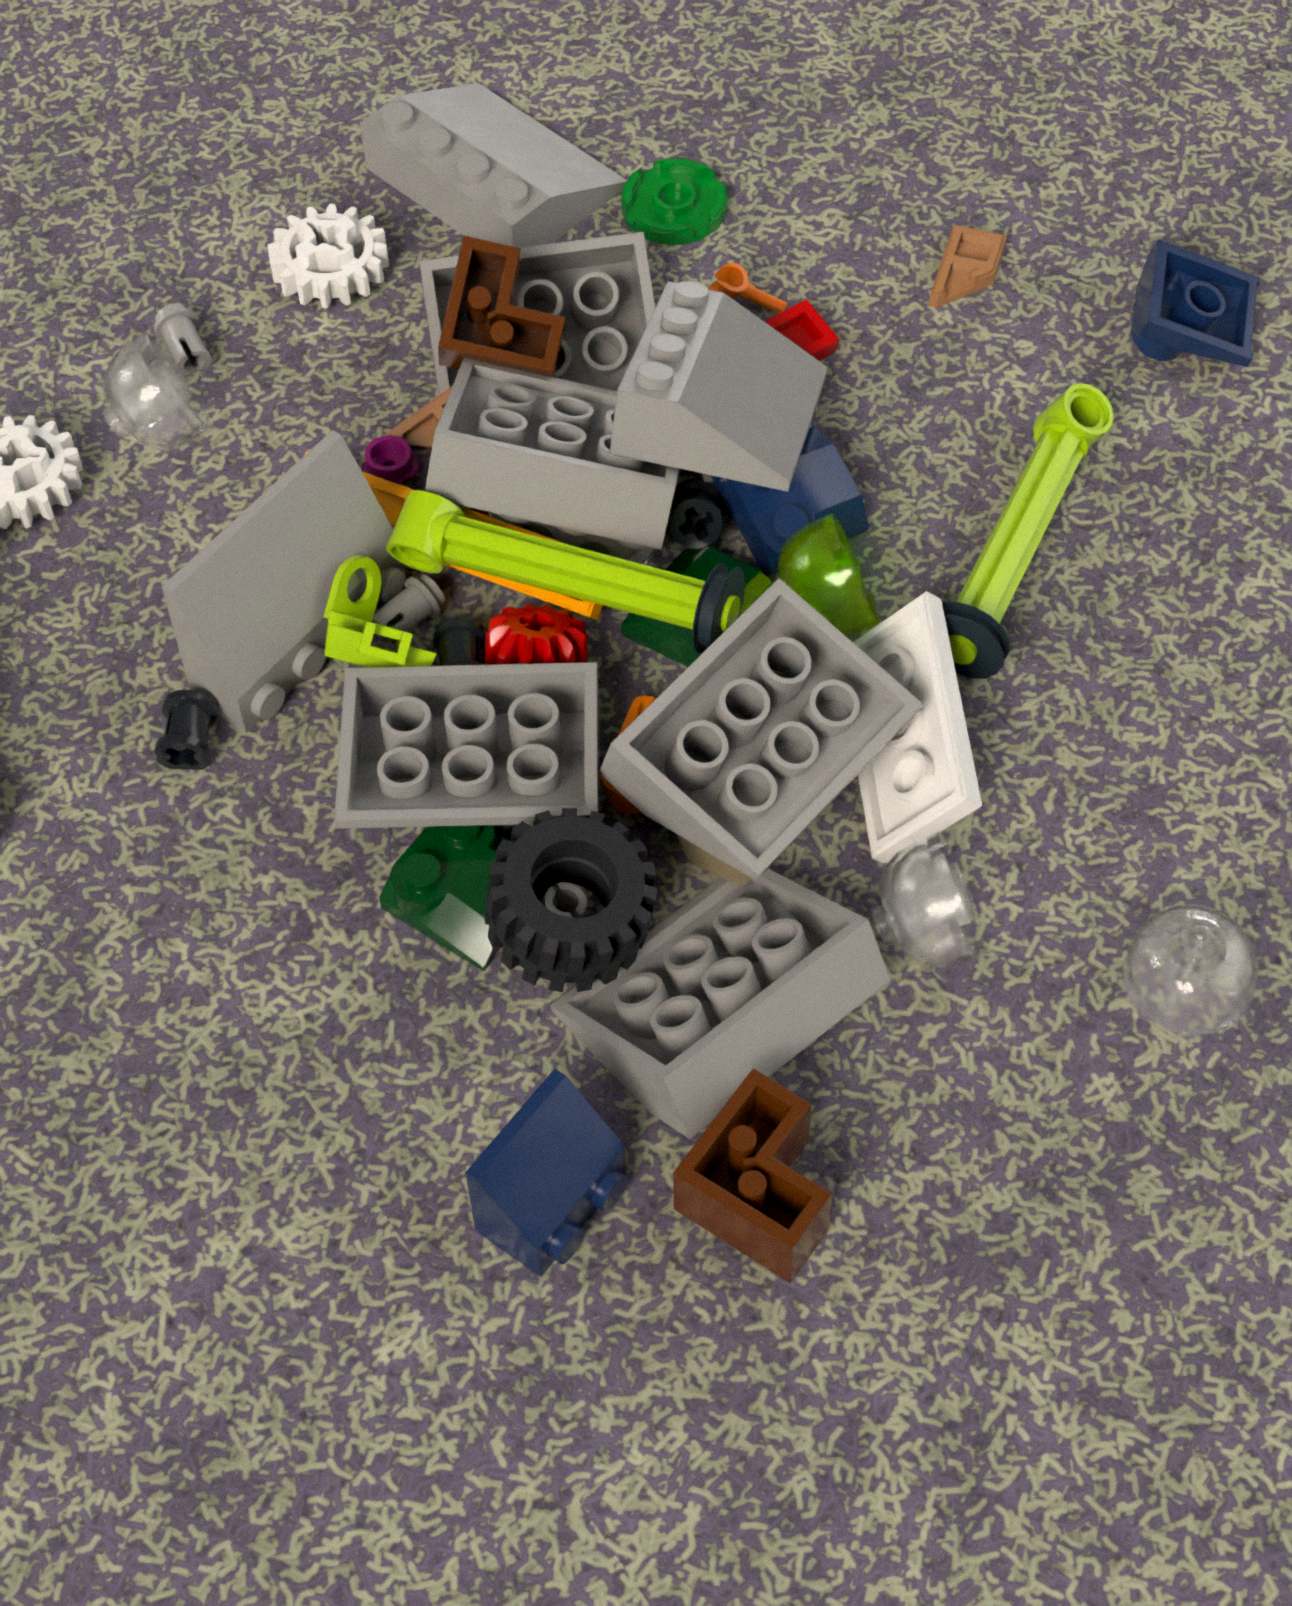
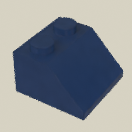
(546, 1176)

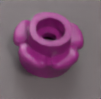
(386, 451)

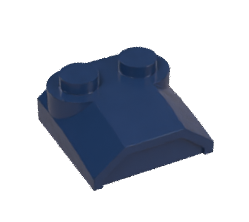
(1193, 307)
(817, 489)

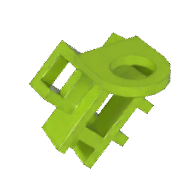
(351, 624)

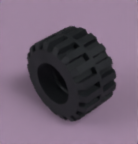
(575, 853)

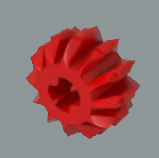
(535, 637)

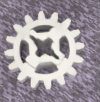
(328, 255)
(29, 477)

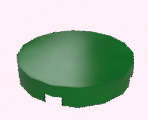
(674, 215)

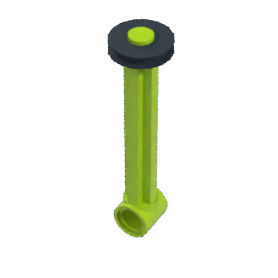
(1063, 439)
(436, 534)

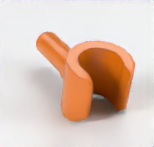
(735, 284)

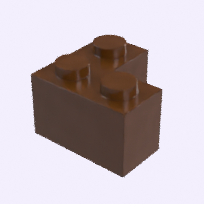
(484, 322)
(742, 1179)

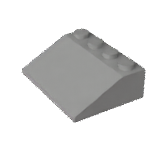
(485, 165)
(591, 282)
(716, 391)
(544, 456)
(259, 591)
(759, 733)
(467, 744)
(725, 991)

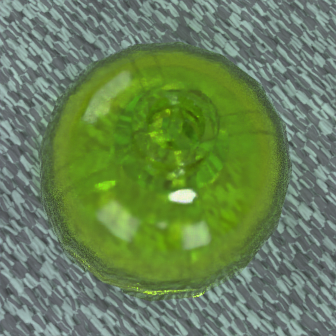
(827, 575)

